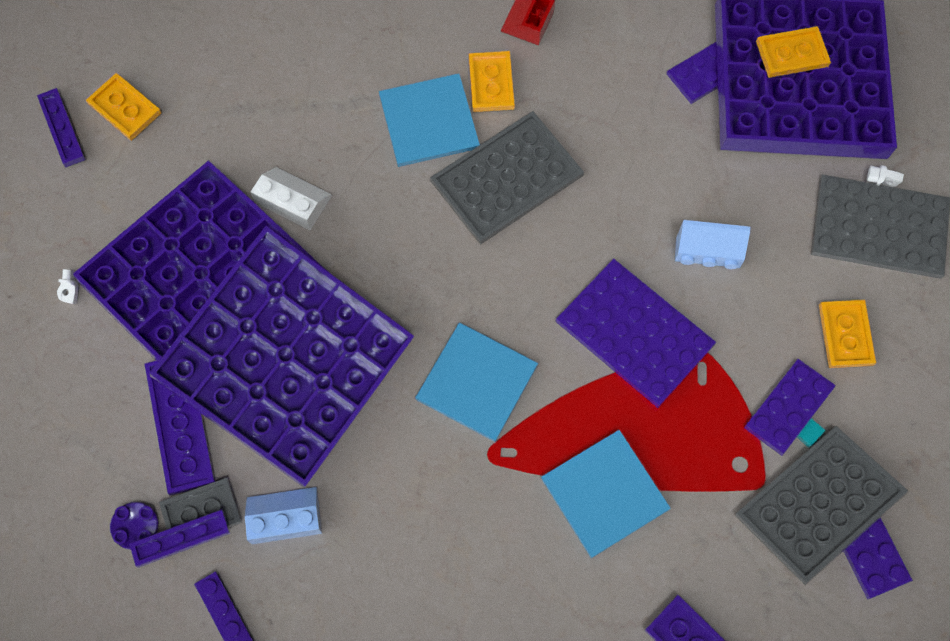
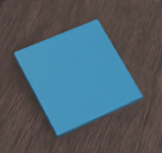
(428, 120)
(477, 382)
(605, 493)

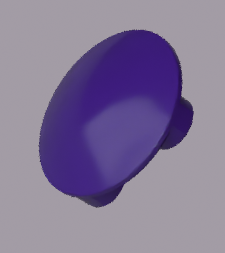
(133, 523)

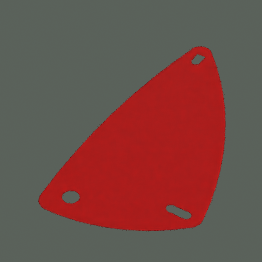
(680, 444)

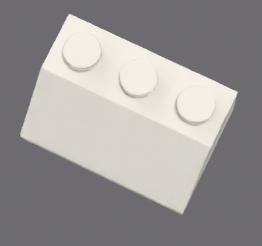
(290, 197)

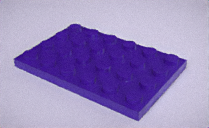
(635, 332)

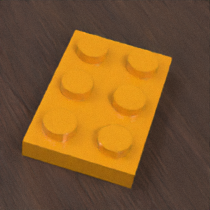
(793, 51)
(491, 81)
(123, 106)
(847, 334)

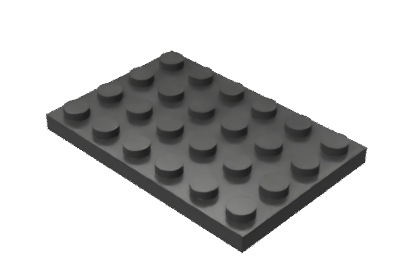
(506, 177)
(881, 226)
(821, 504)

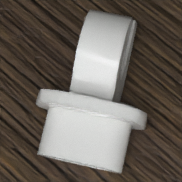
(882, 175)
(68, 283)

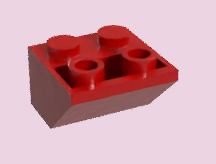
(529, 19)

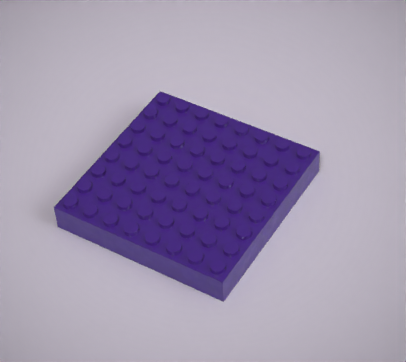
(809, 112)
(175, 257)
(282, 356)

